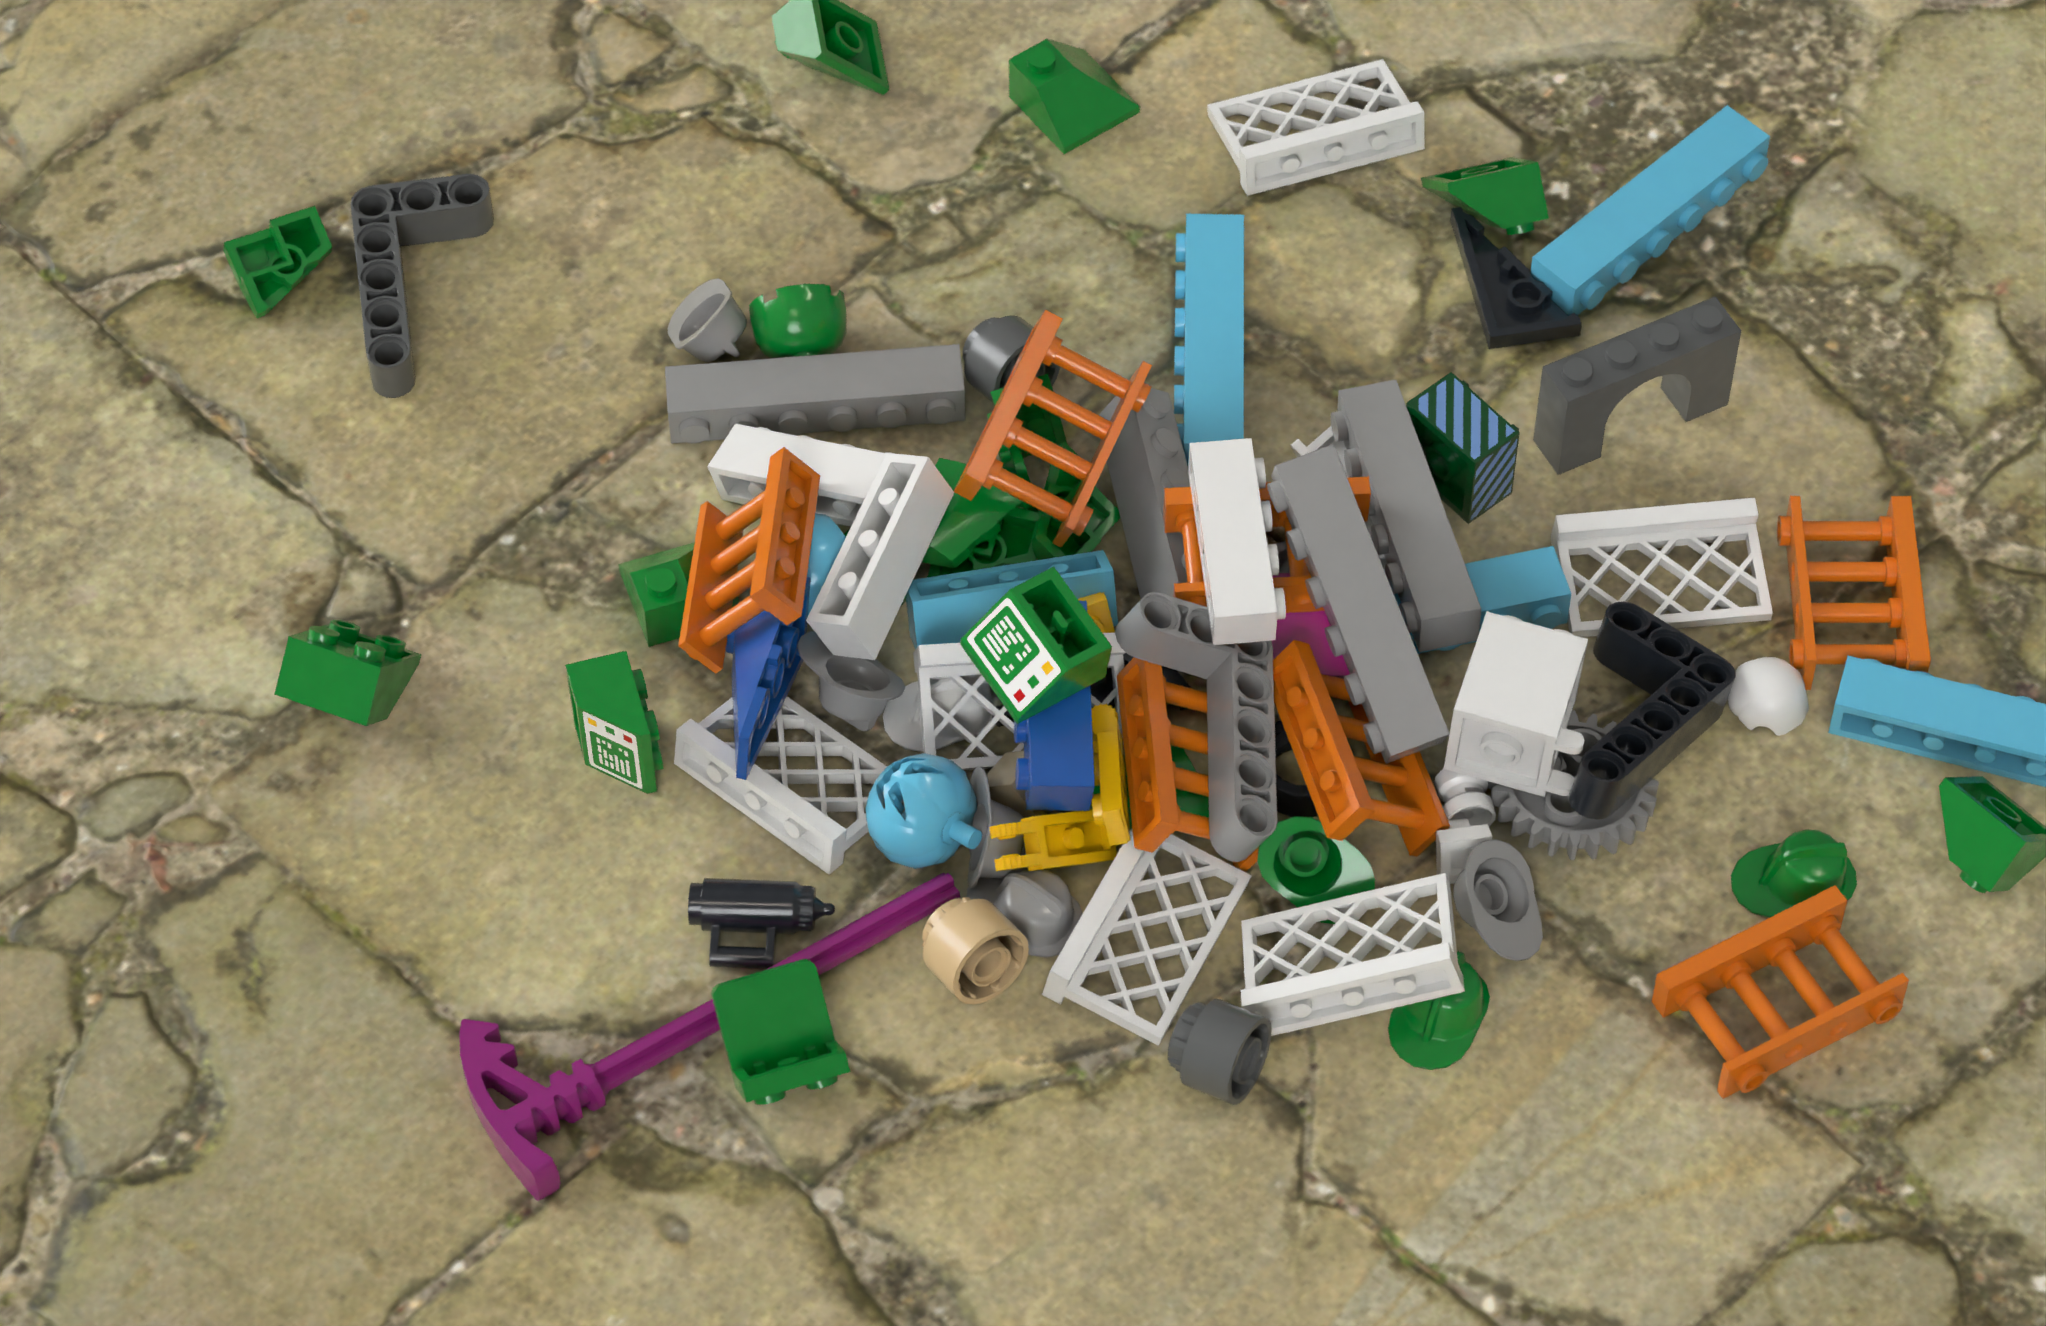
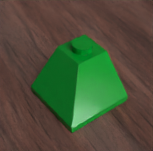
(832, 41)
(1067, 93)
(1497, 192)
(659, 591)
(1989, 834)

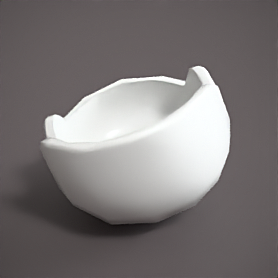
(1769, 695)

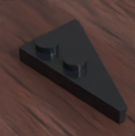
(1507, 297)

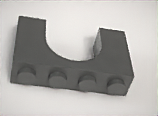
(1689, 349)

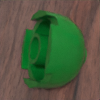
(799, 321)

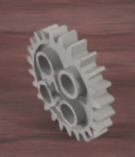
(1559, 825)

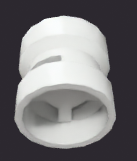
(1464, 797)

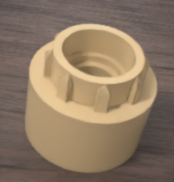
(973, 949)

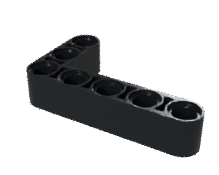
(1686, 698)

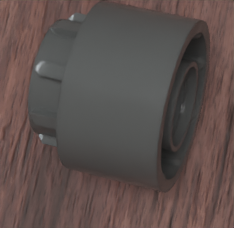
(993, 352)
(1220, 1049)

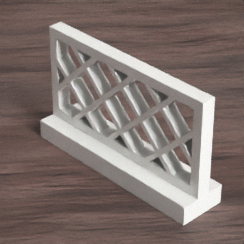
(1321, 146)
(1665, 527)
(952, 662)
(765, 793)
(1102, 920)
(1353, 985)

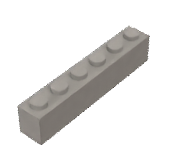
(816, 392)
(1140, 467)
(1407, 516)
(1358, 604)

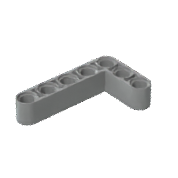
(1238, 714)

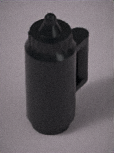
(752, 908)

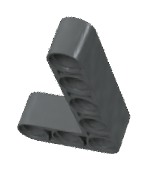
(396, 217)

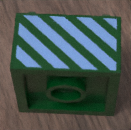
(1465, 446)

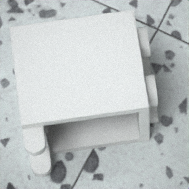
(1518, 706)

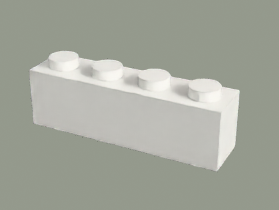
(844, 470)
(1234, 541)
(880, 556)

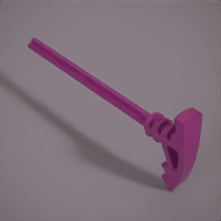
(540, 1108)

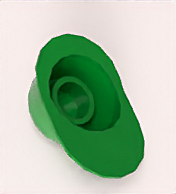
(1311, 867)
(1791, 872)
(1440, 1029)

